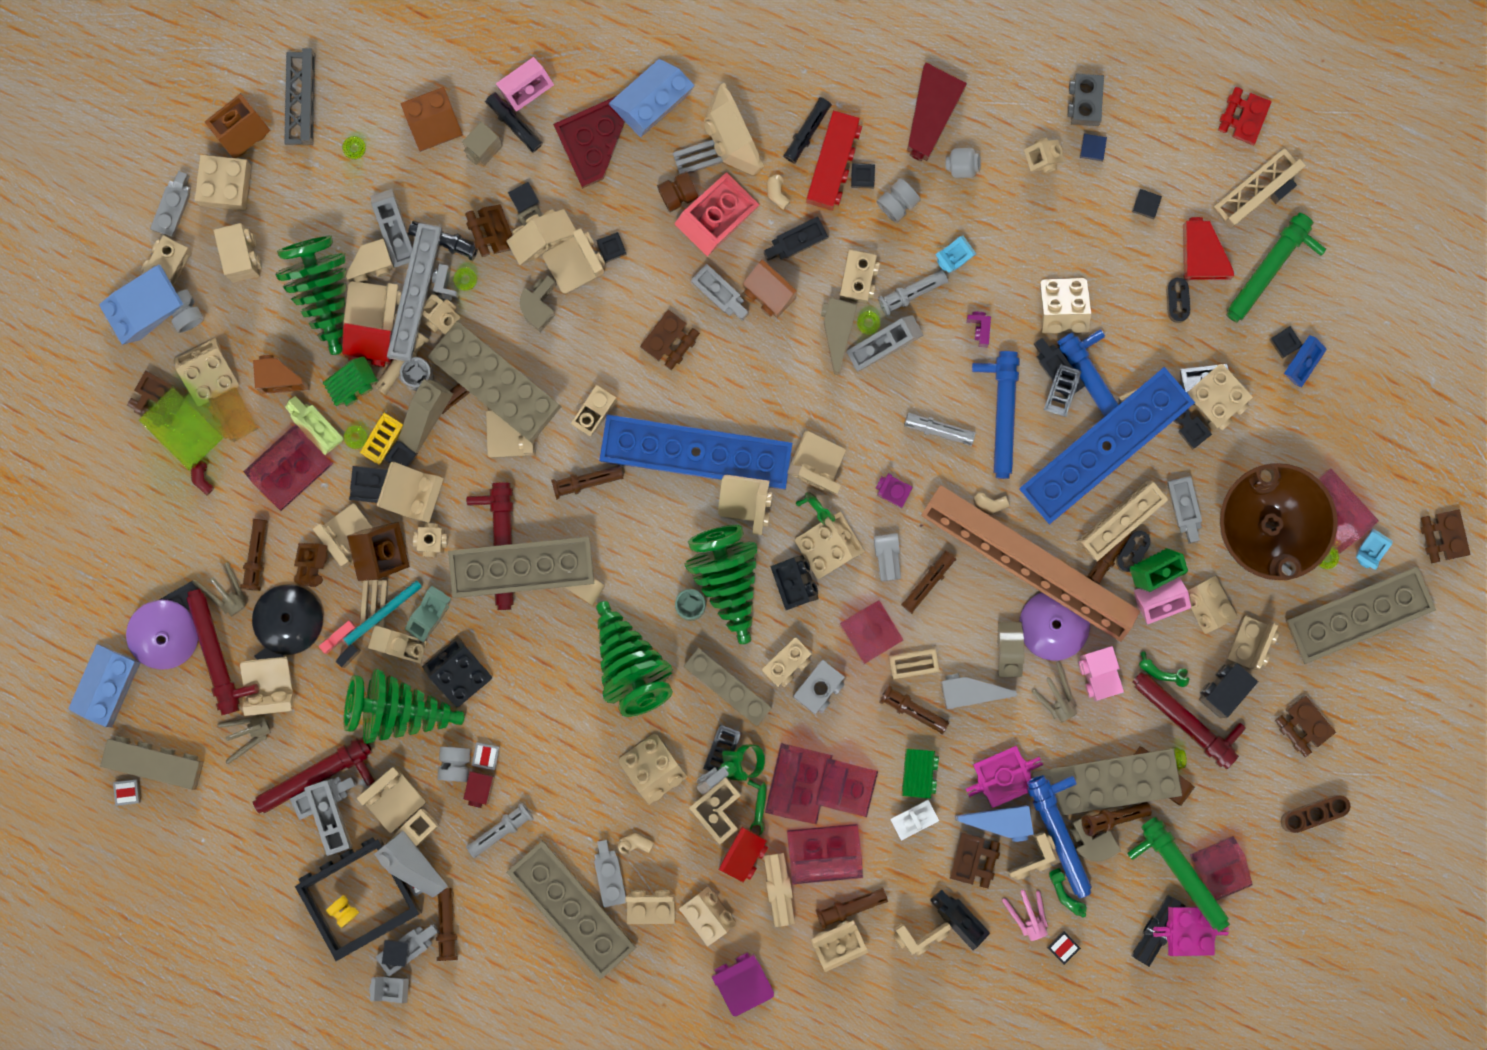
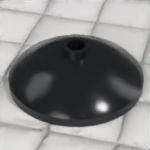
(298, 632)

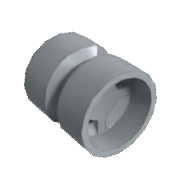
(900, 199)
(186, 316)
(415, 372)
(453, 764)

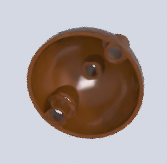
(1302, 519)

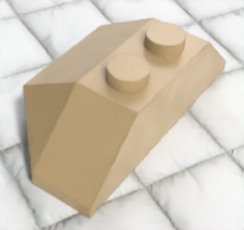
(730, 133)

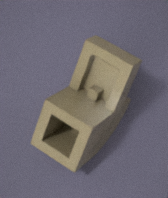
(532, 304)
(1011, 649)
(1096, 848)

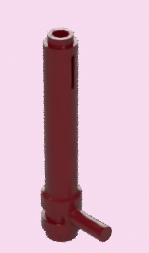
(501, 507)
(223, 688)
(1213, 745)
(345, 757)

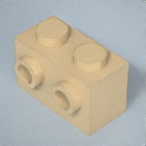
(170, 256)
(858, 277)

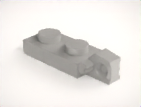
(172, 206)
(719, 292)
(1185, 507)
(709, 780)
(301, 804)
(609, 875)
(418, 943)

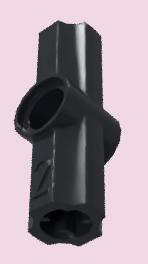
(1149, 945)

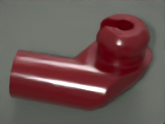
(198, 479)

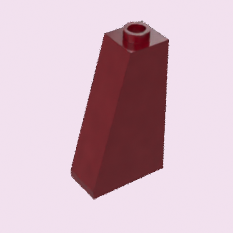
(934, 106)

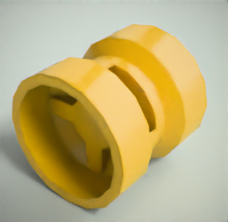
(346, 915)

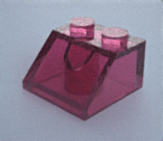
(871, 632)
(846, 787)
(1222, 868)

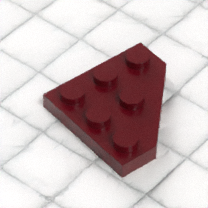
(590, 140)

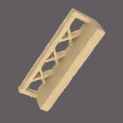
(1259, 198)
(1122, 520)

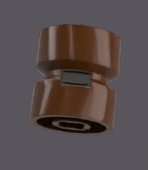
(678, 191)

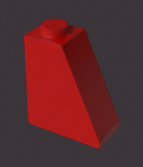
(1203, 252)

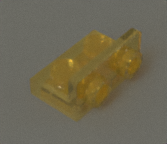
(232, 414)

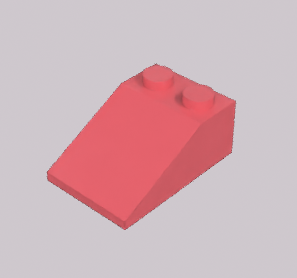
(716, 214)

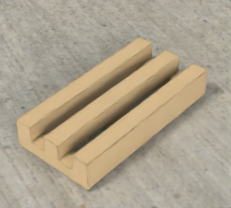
(374, 583)
(934, 661)

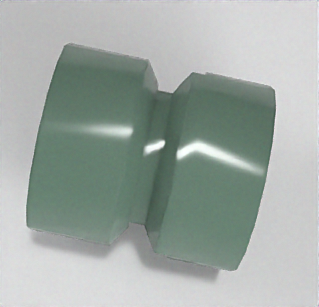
(690, 604)

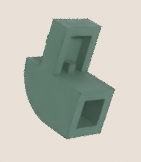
(428, 614)

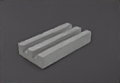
(693, 149)

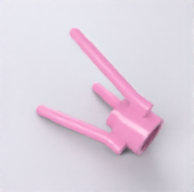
(1035, 927)

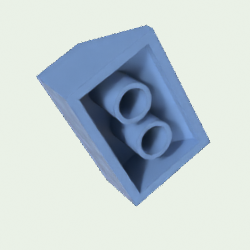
(652, 96)
(104, 686)

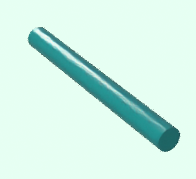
(382, 613)

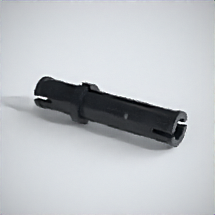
(517, 126)
(803, 137)

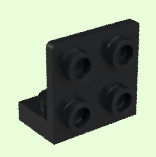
(457, 672)

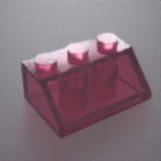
(287, 467)
(1352, 514)
(796, 784)
(825, 854)

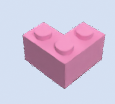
(1101, 673)

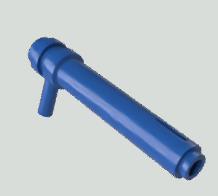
(1078, 357)
(1007, 377)
(1045, 803)

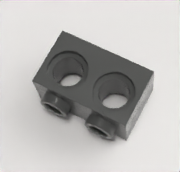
(1091, 100)

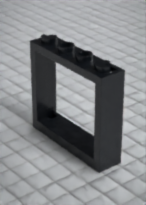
(319, 920)

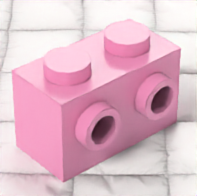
(525, 84)
(1163, 601)

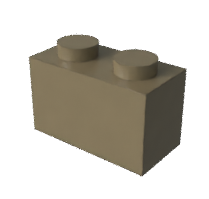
(481, 144)

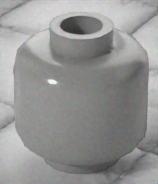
(963, 163)

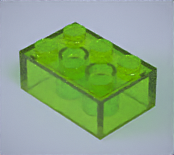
(180, 427)

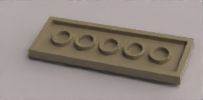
(494, 381)
(521, 567)
(1360, 615)
(1116, 781)
(571, 909)

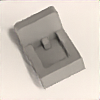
(440, 278)
(389, 989)

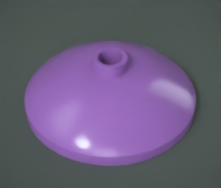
(166, 620)
(1043, 638)

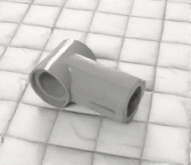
(887, 552)

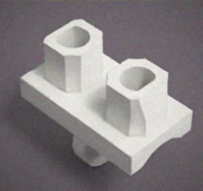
(914, 820)

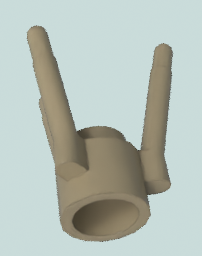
(231, 603)
(1064, 708)
(257, 727)

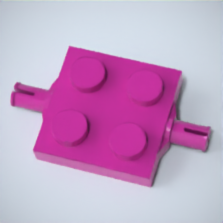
(1003, 776)
(1188, 933)

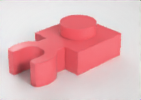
(337, 637)

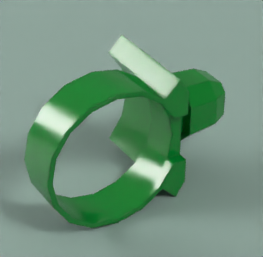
(733, 760)

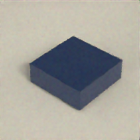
(1093, 147)

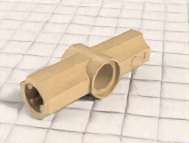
(779, 890)

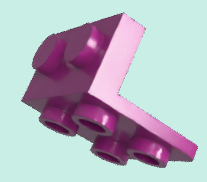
(742, 984)

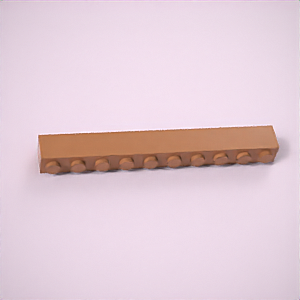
(1031, 563)

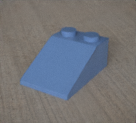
(141, 305)
(1007, 822)

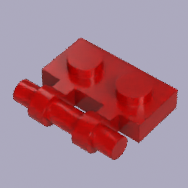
(1251, 118)

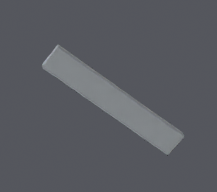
(414, 292)

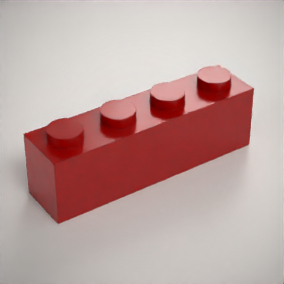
(833, 159)

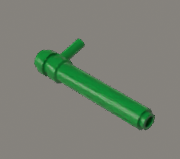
(1290, 238)
(1164, 843)

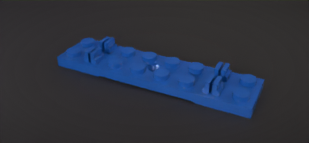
(1125, 427)
(670, 447)

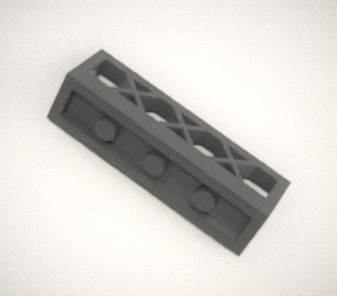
(306, 97)

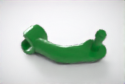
(814, 502)
(1148, 666)
(760, 805)
(1073, 905)

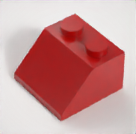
(367, 342)
(743, 854)

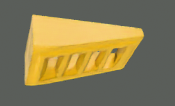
(375, 435)

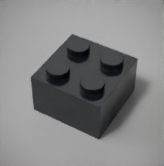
(1227, 690)

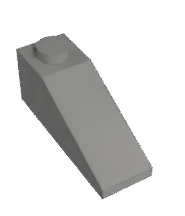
(392, 227)
(885, 342)
(968, 691)
(328, 818)
(407, 863)

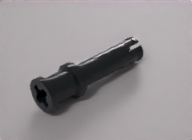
(453, 243)

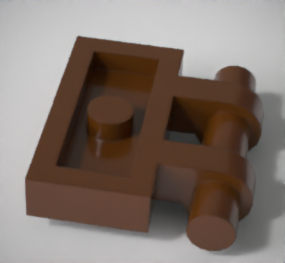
(495, 226)
(664, 335)
(150, 388)
(1451, 534)
(309, 560)
(1311, 723)
(968, 857)

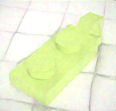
(314, 425)

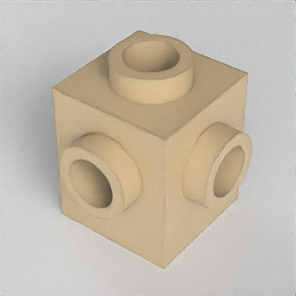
(1044, 155)
(440, 314)
(439, 542)

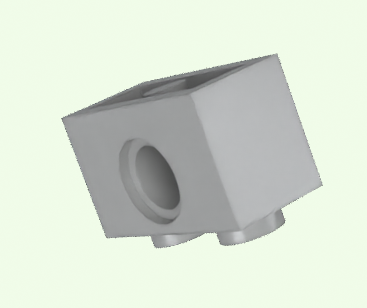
(822, 673)

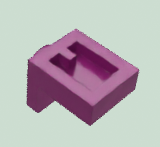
(982, 333)
(893, 490)

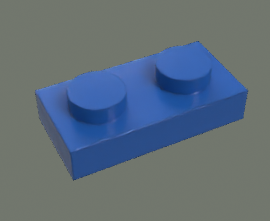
(1305, 361)

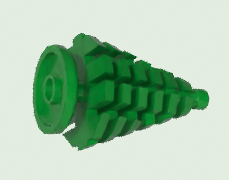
(313, 276)
(726, 575)
(630, 666)
(392, 707)

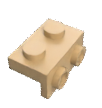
(1211, 605)
(790, 658)
(708, 916)
(839, 945)

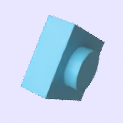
(955, 255)
(1373, 549)

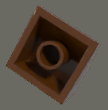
(378, 551)

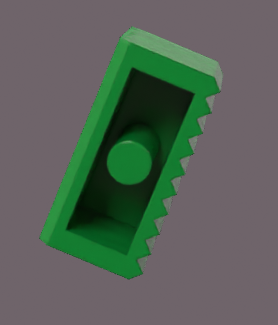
(350, 381)
(1158, 569)
(919, 773)

